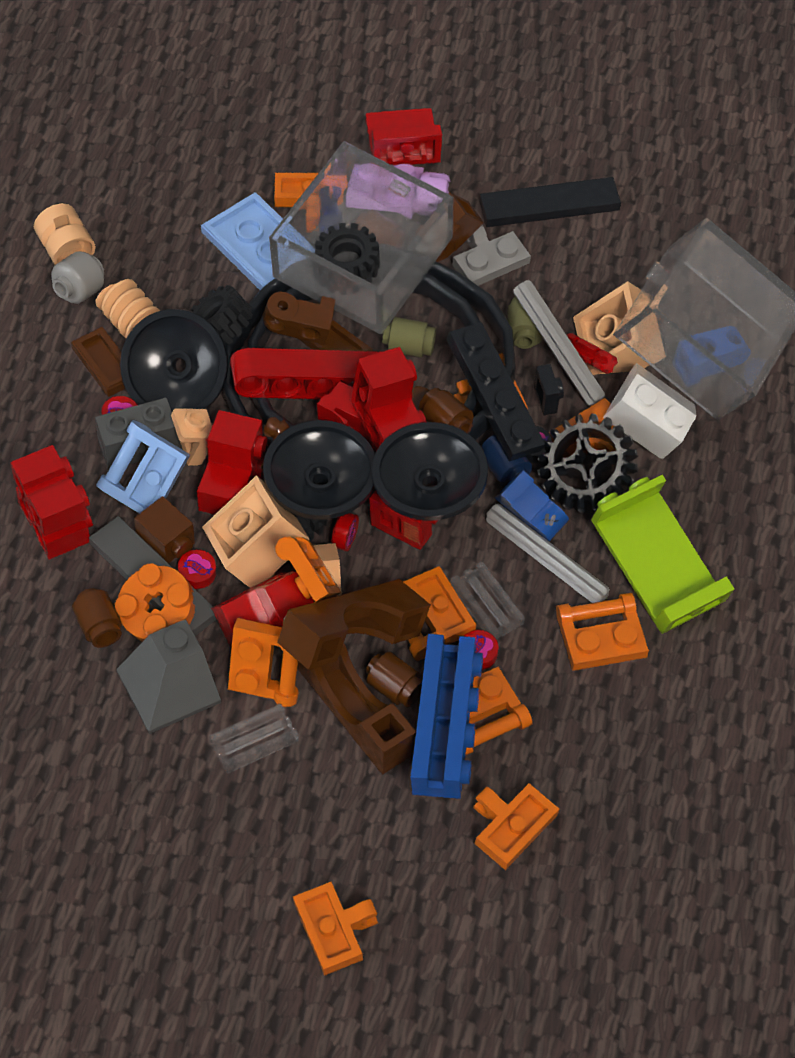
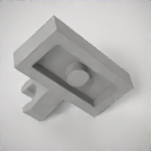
(490, 258)

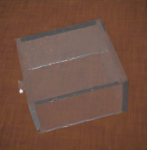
(402, 211)
(710, 319)

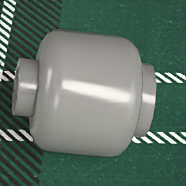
(77, 277)

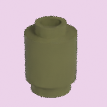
(524, 330)
(411, 336)

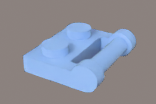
(154, 474)

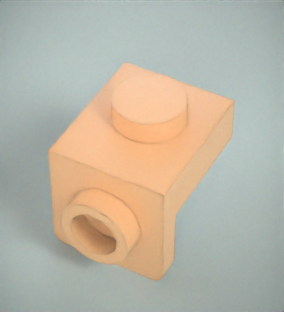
(192, 431)

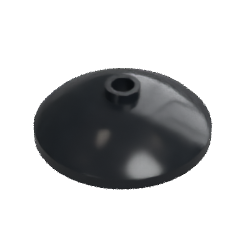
(152, 355)
(315, 454)
(429, 456)

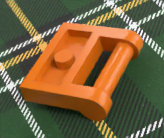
(313, 577)
(446, 614)
(604, 642)
(252, 663)
(494, 696)

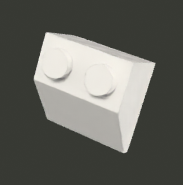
(651, 412)

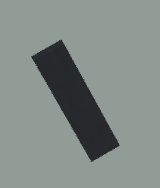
(549, 202)

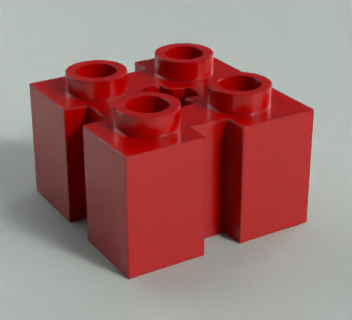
(52, 501)

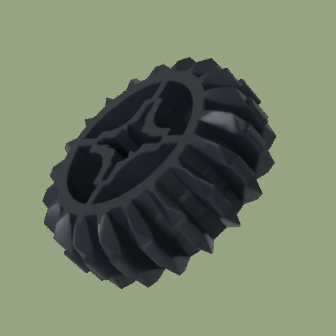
(573, 464)

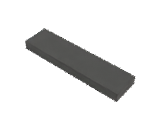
(129, 552)

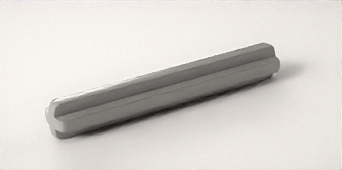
(559, 343)
(547, 554)

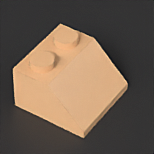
(600, 322)
(248, 531)

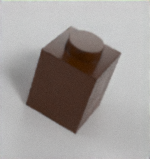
(165, 529)

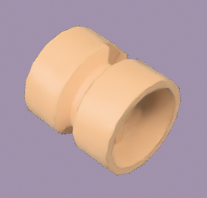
(62, 232)

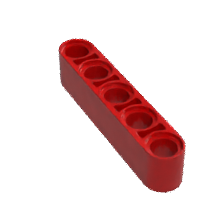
(292, 371)

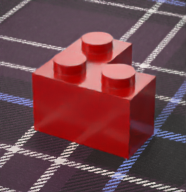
(385, 394)
(234, 458)
(262, 603)

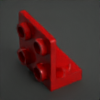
(404, 136)

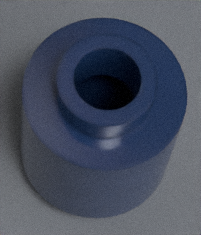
(499, 463)

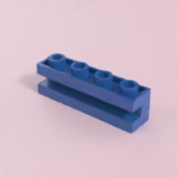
(444, 718)

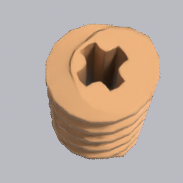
(125, 305)

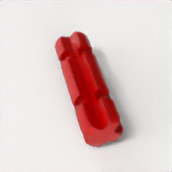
(593, 355)

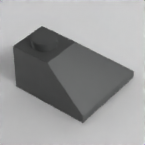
(168, 677)

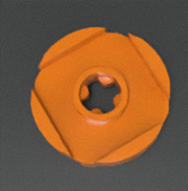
(150, 583)

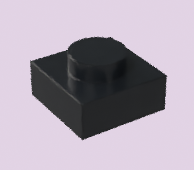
(548, 389)

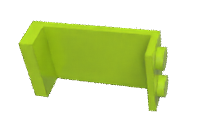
(657, 555)

